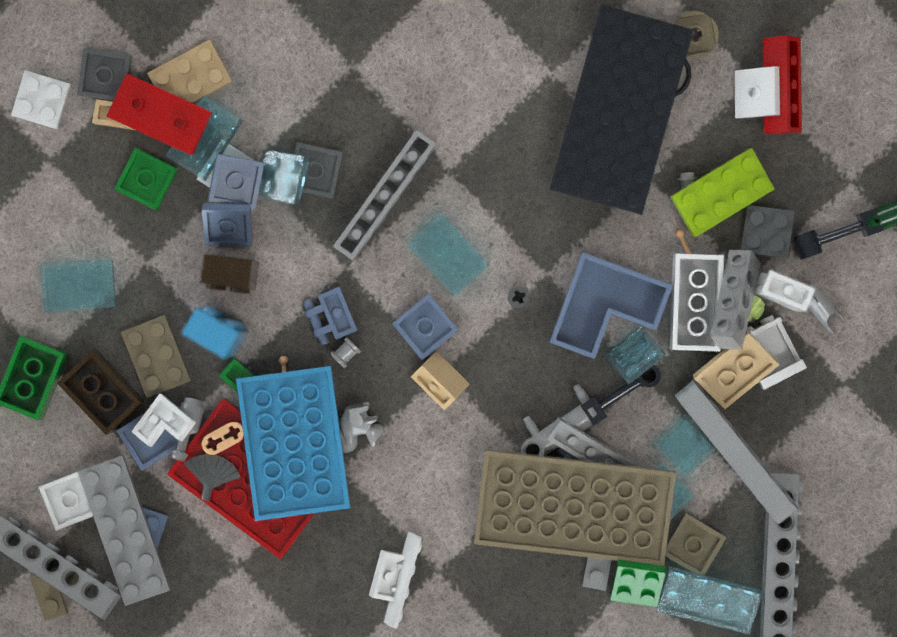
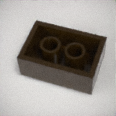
(230, 272)
(100, 392)

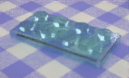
(709, 600)

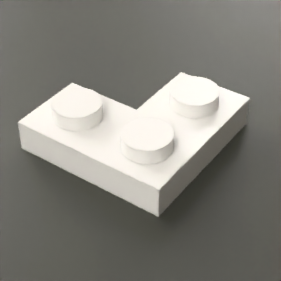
(160, 416)

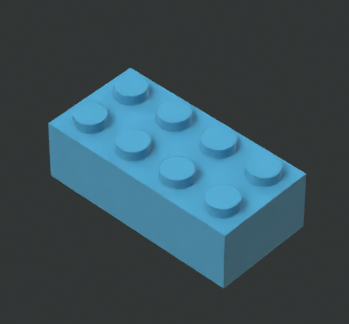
(215, 332)

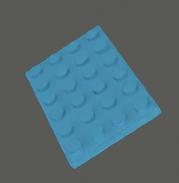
(293, 443)

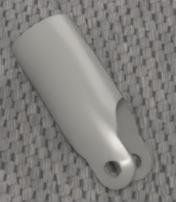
(822, 308)

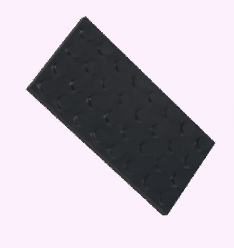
(621, 109)

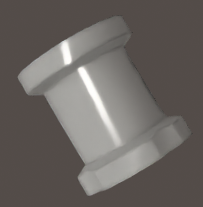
(345, 352)

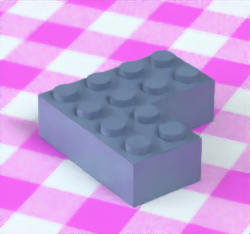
(602, 291)

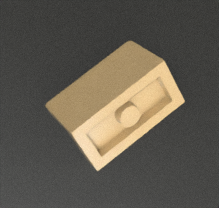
(440, 380)

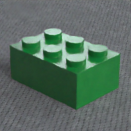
(32, 377)

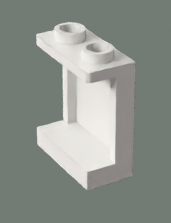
(784, 291)
(776, 340)

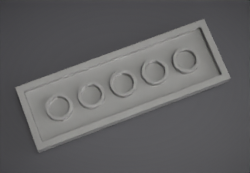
(124, 530)

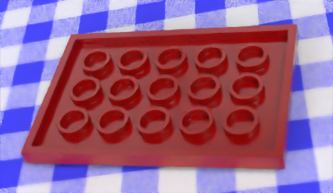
(234, 497)

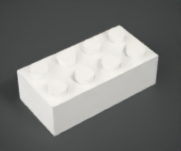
(694, 300)

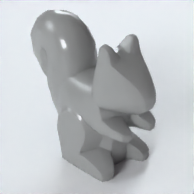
(357, 422)

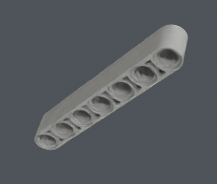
(736, 451)

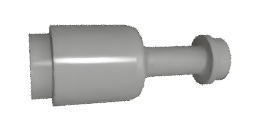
(195, 410)

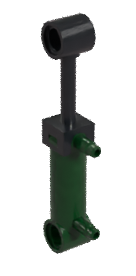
(868, 222)

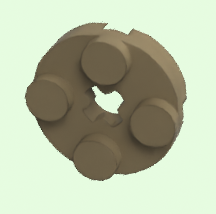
(704, 25)

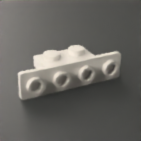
(393, 578)

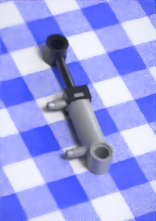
(586, 414)

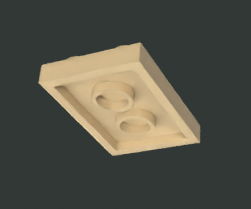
(192, 73)
(736, 371)

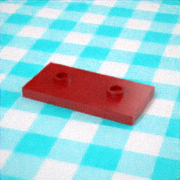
(159, 114)

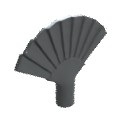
(211, 472)

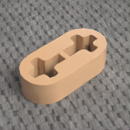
(226, 443)

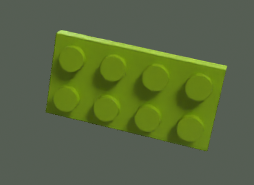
(722, 192)

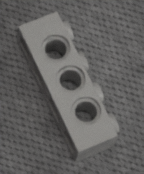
(735, 299)

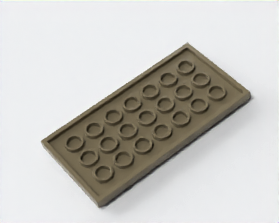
(574, 507)

